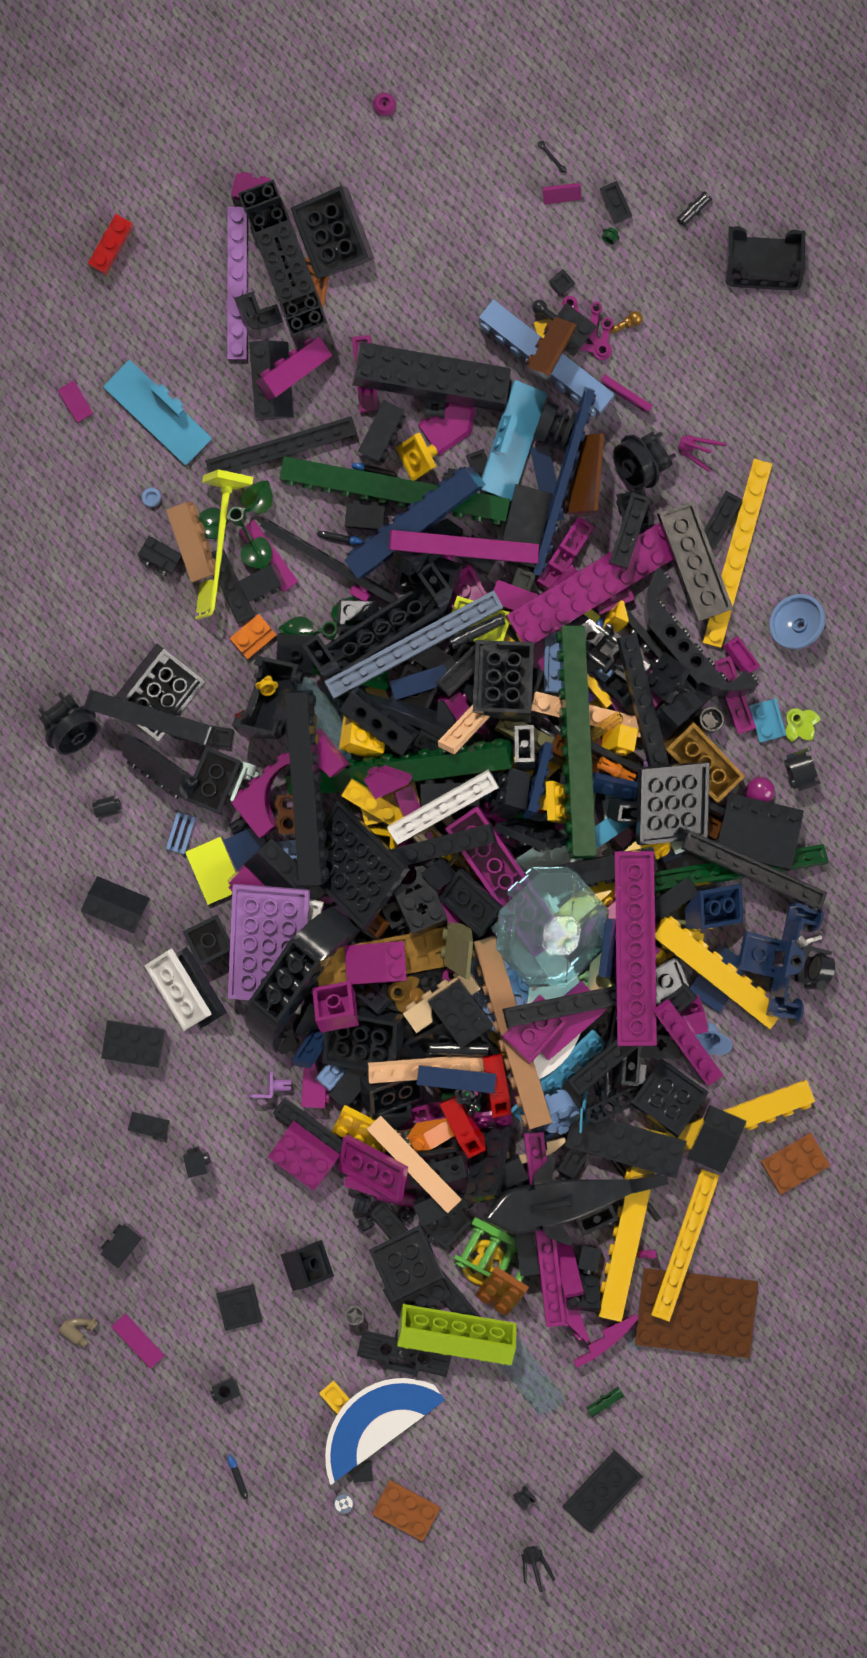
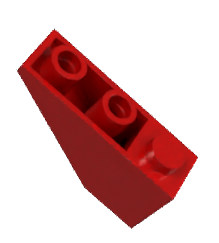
(499, 1101)
(463, 1127)

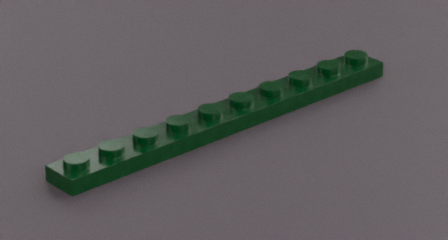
(712, 873)

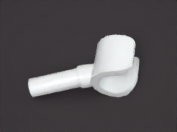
(802, 942)

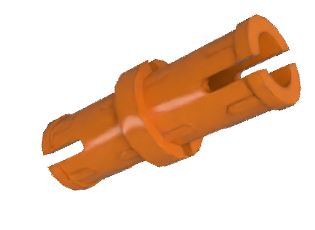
(615, 769)

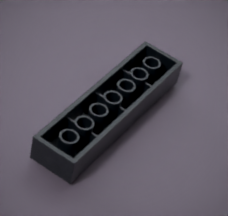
(431, 376)

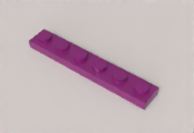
(688, 1042)

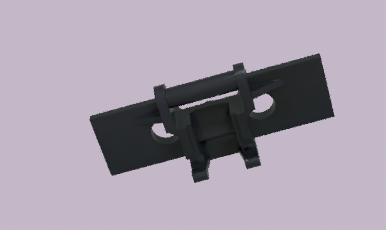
(605, 642)
(370, 1349)

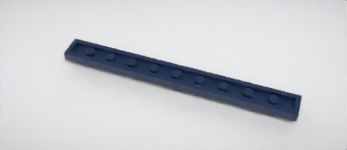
(566, 473)

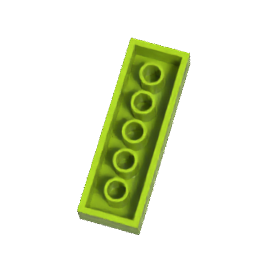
(457, 1334)

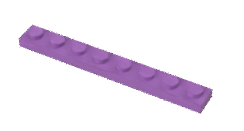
(236, 282)

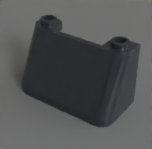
(765, 261)
(267, 714)

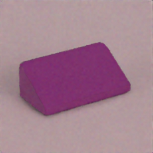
(561, 193)

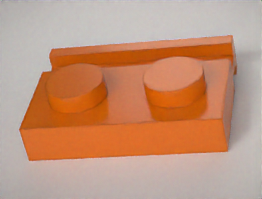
(253, 636)

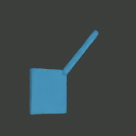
(582, 1110)

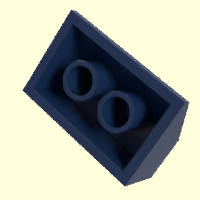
(715, 907)

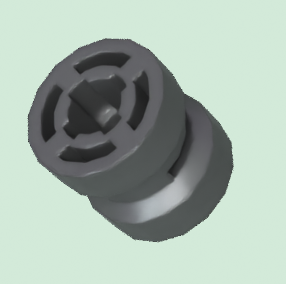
(354, 1318)

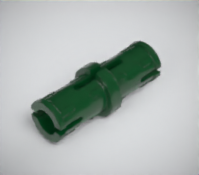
(605, 1401)

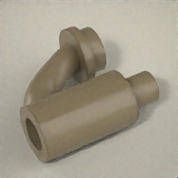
(74, 1335)

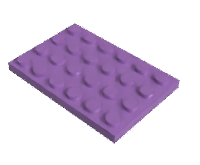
(260, 930)

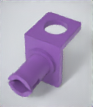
(273, 1085)

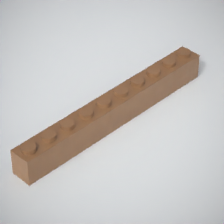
(501, 996)

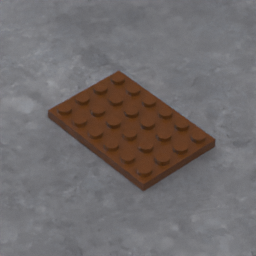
(708, 1316)

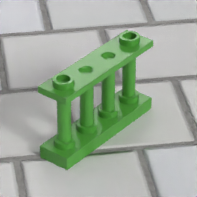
(497, 1237)

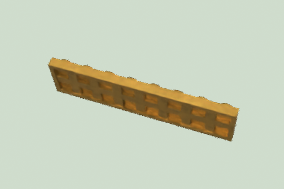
(421, 954)

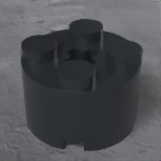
(802, 770)

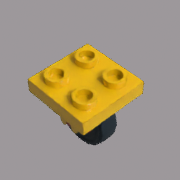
(552, 804)

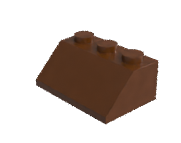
(550, 348)

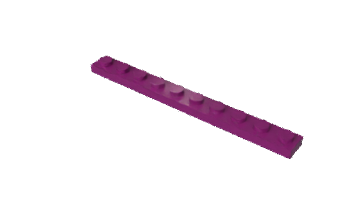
(545, 1246)

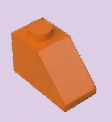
(429, 1134)

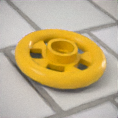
(498, 1254)

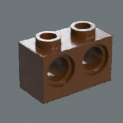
(284, 814)

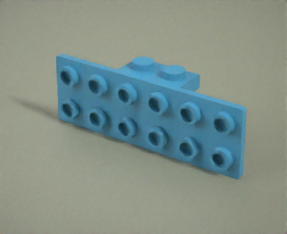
(158, 412)
(513, 439)
(578, 1058)

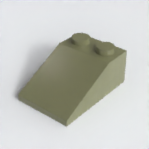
(457, 948)

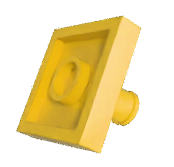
(417, 456)

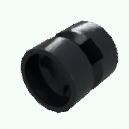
(709, 720)

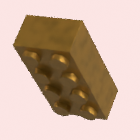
(692, 745)

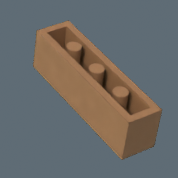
(192, 541)

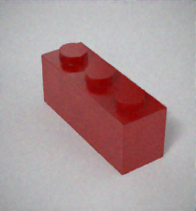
(110, 244)

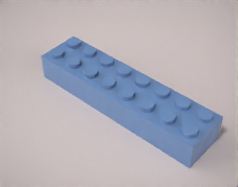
(522, 342)

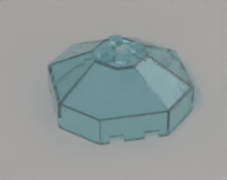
(550, 927)

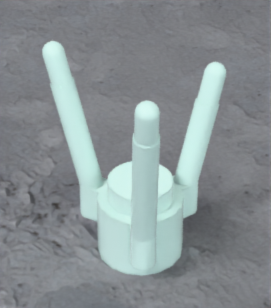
(245, 772)

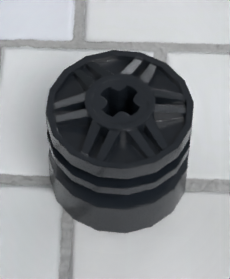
(554, 425)

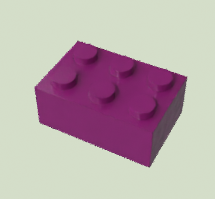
(303, 1155)

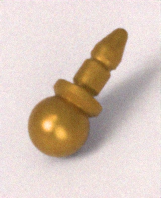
(634, 319)

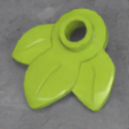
(803, 726)

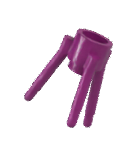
(688, 444)

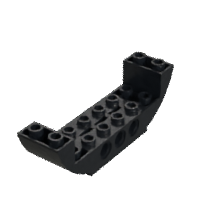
(283, 257)
(704, 676)
(295, 974)

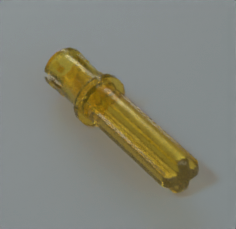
(605, 726)

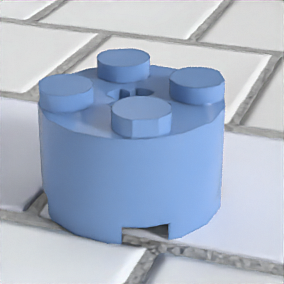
(562, 1112)

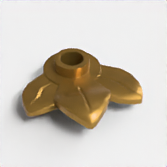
(409, 993)

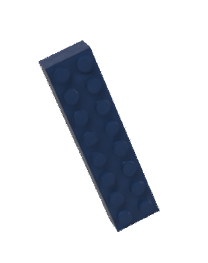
(419, 518)

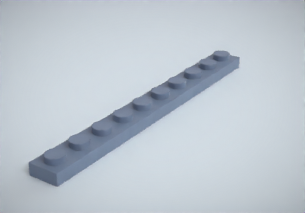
(413, 644)

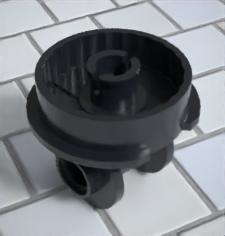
(641, 460)
(68, 725)

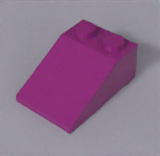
(375, 963)

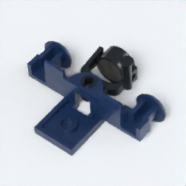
(758, 956)

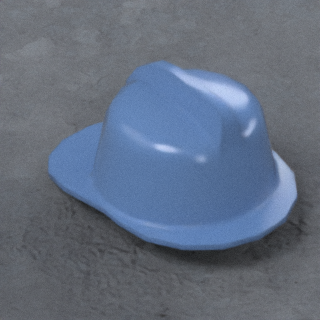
(714, 1041)

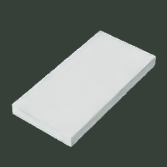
(177, 989)

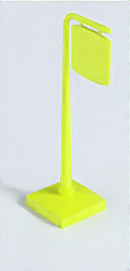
(227, 482)

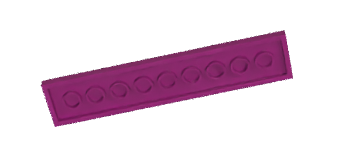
(588, 588)
(635, 948)

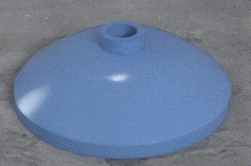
(792, 613)

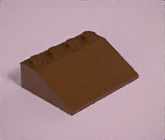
(585, 484)

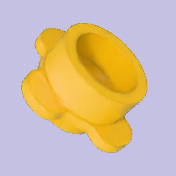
(267, 686)

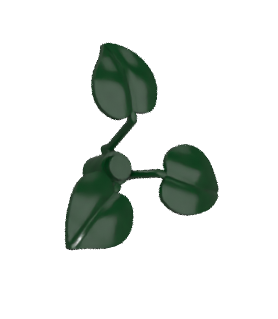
(255, 498)
(303, 625)

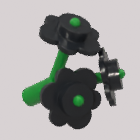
(465, 1097)

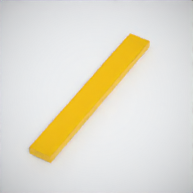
(685, 1245)

